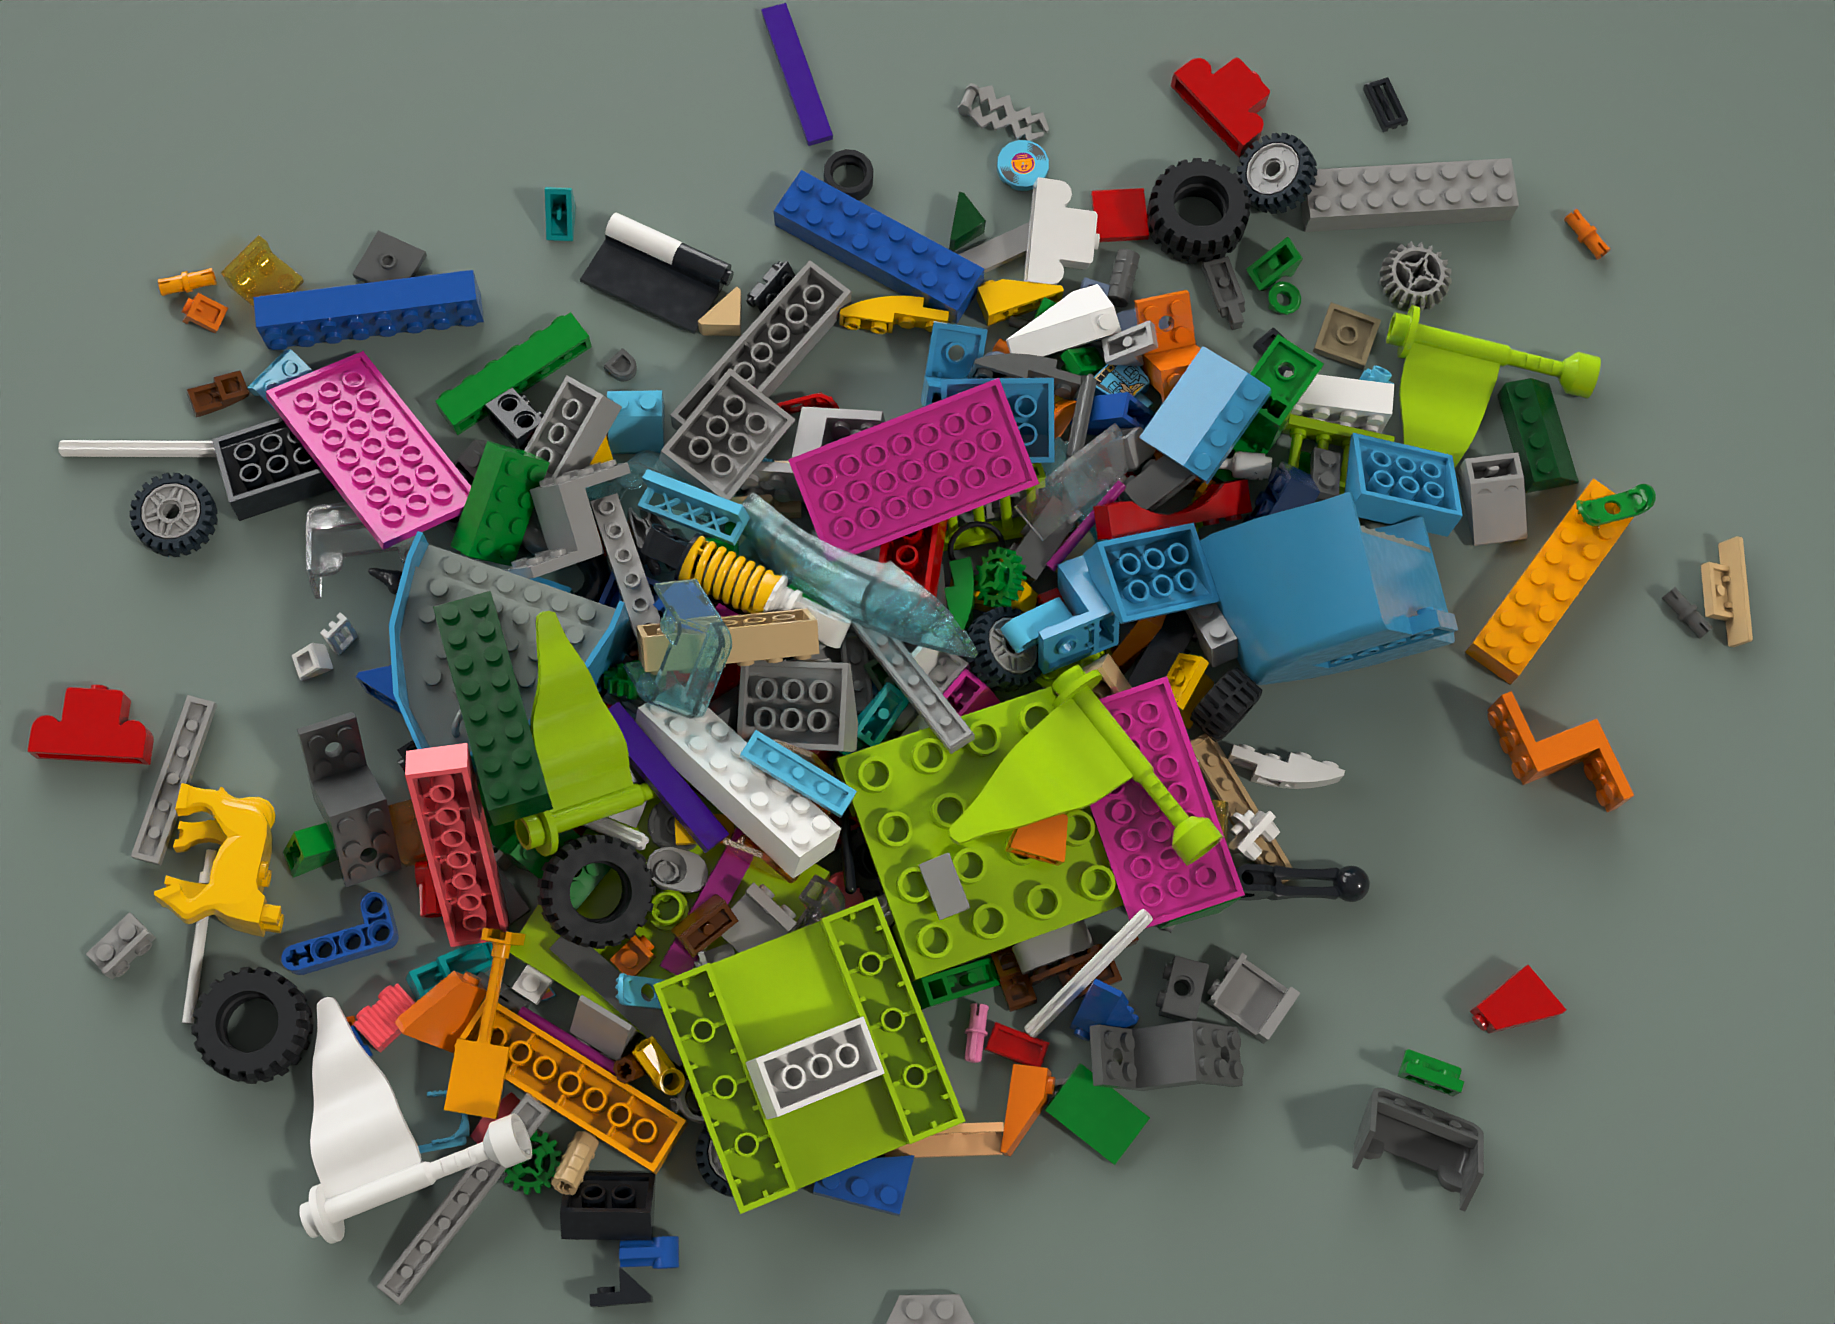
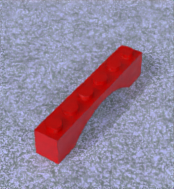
(1218, 501)

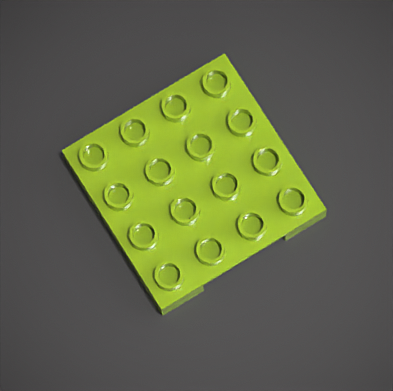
(910, 799)
(784, 995)

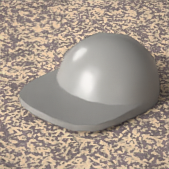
(677, 870)

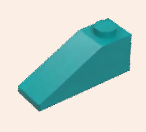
(879, 717)

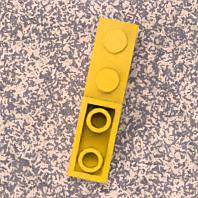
(883, 312)

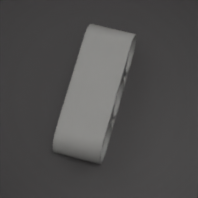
(1052, 947)

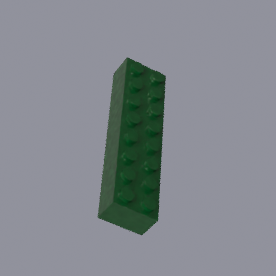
(492, 709)

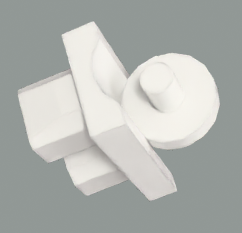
(1247, 830)

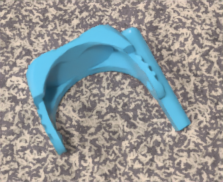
(457, 1139)

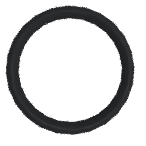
(970, 525)

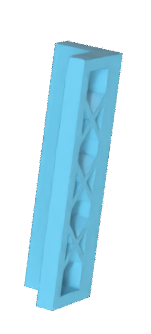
(696, 498)
(798, 773)

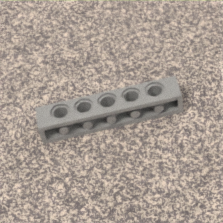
(625, 561)

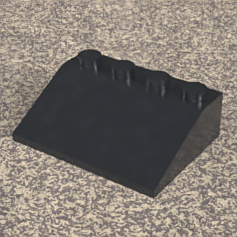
(267, 469)

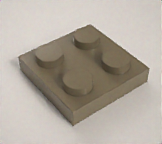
(1346, 336)

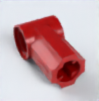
(427, 894)

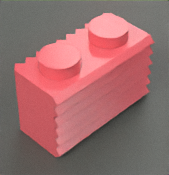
(378, 1022)

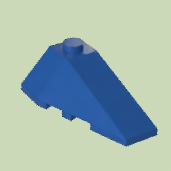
(1102, 1007)

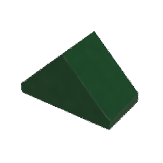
(967, 223)

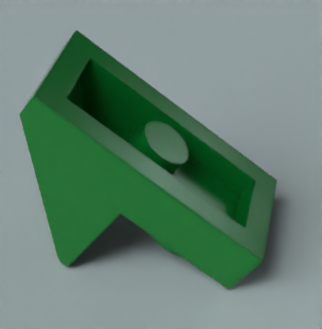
(1276, 263)
(1082, 361)

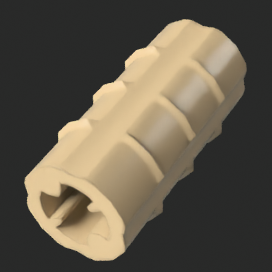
(575, 1163)

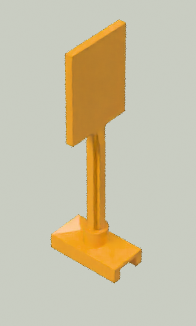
(478, 1065)

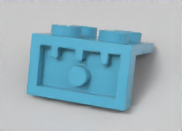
(281, 370)

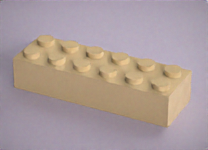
(754, 638)

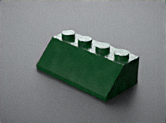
(1537, 434)

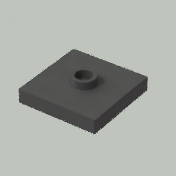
(388, 260)

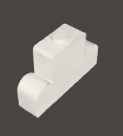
(1057, 234)

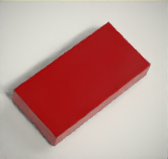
(1016, 1046)

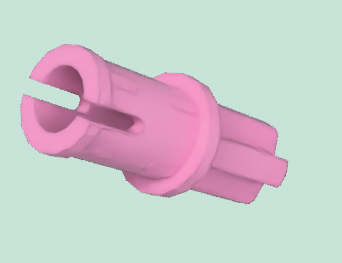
(976, 1033)

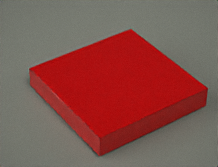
(1120, 214)

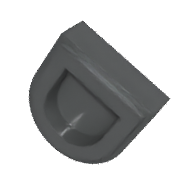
(621, 366)

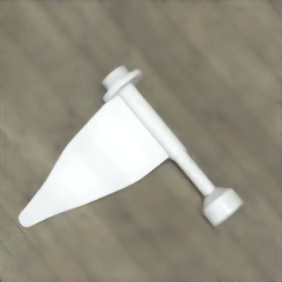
(363, 1140)

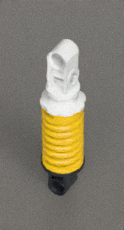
(737, 582)

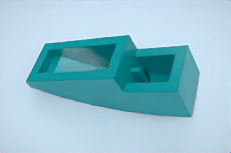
(470, 958)

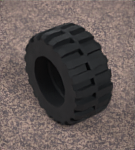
(1203, 181)
(634, 899)
(225, 999)

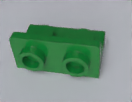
(1431, 1073)

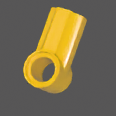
(658, 1065)

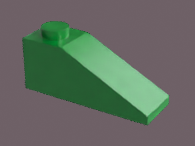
(955, 983)

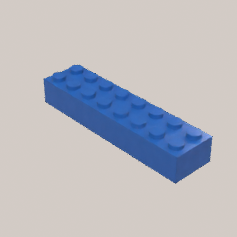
(878, 245)
(368, 310)

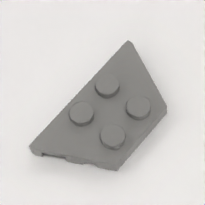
(930, 1310)

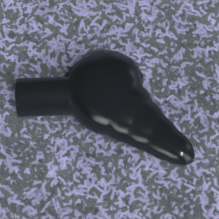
(390, 578)

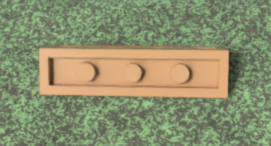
(957, 1141)

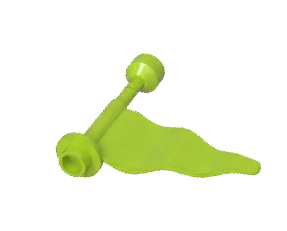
(1452, 377)
(576, 745)
(1071, 764)

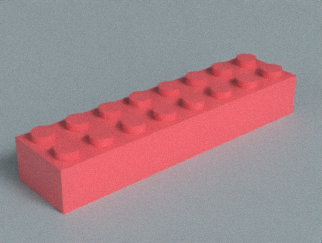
(456, 841)

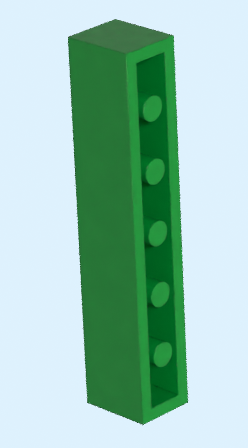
(518, 369)

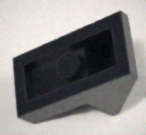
(630, 1293)

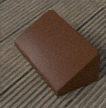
(704, 925)

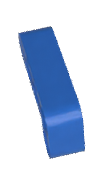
(339, 940)

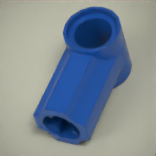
(658, 1253)

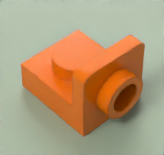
(204, 312)
(634, 956)

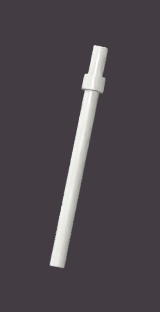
(198, 948)

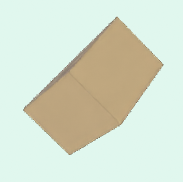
(724, 317)

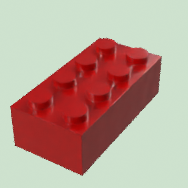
(918, 555)

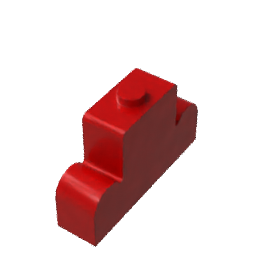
(1225, 99)
(92, 730)

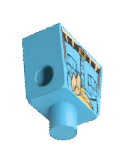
(1122, 379)

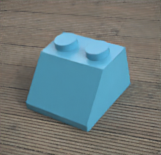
(639, 422)

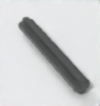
(1081, 415)

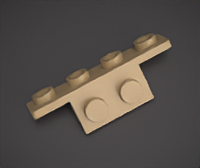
(1727, 591)

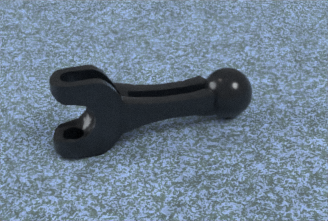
(1265, 882)

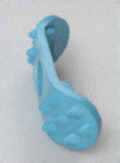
(630, 991)

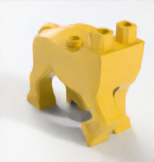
(238, 869)

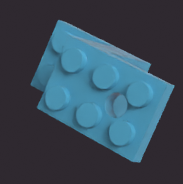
(939, 363)
(1090, 628)

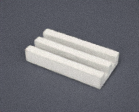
(336, 630)

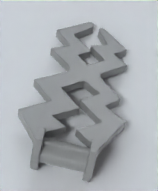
(1012, 117)

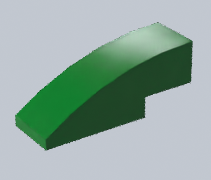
(961, 596)

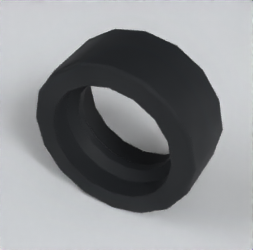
(855, 158)

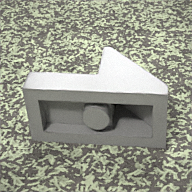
(1129, 345)

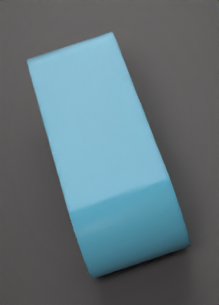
(1023, 630)

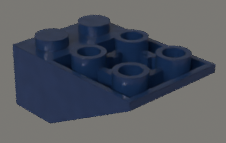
(1286, 490)

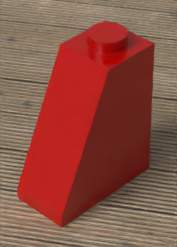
(1517, 1003)

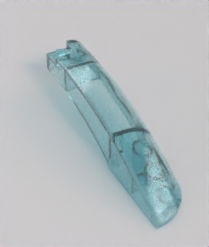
(854, 586)

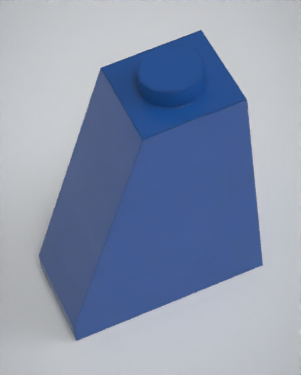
(1118, 409)

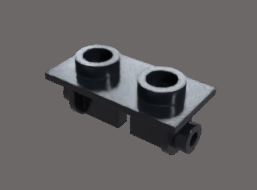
(776, 279)

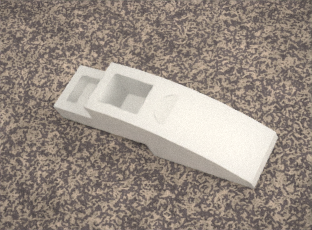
(1296, 772)

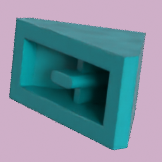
(559, 213)

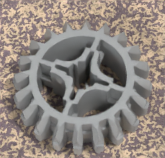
(1433, 284)

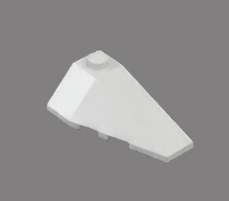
(1072, 322)

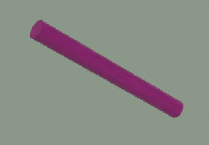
(1083, 528)
(567, 1039)

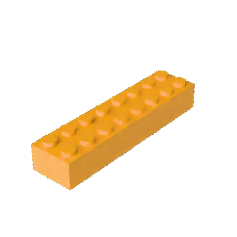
(1546, 589)
(582, 1090)

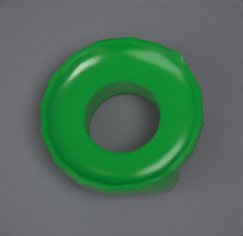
(1290, 291)

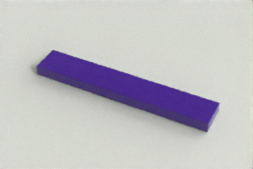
(797, 74)
(668, 783)

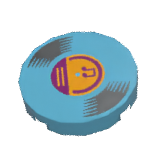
(1022, 164)

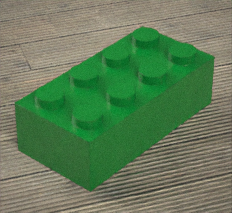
(499, 504)

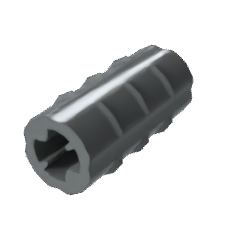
(1123, 277)

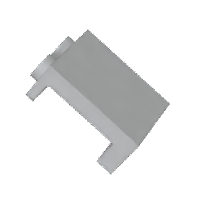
(1251, 998)

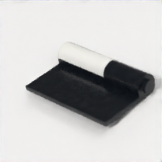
(656, 273)

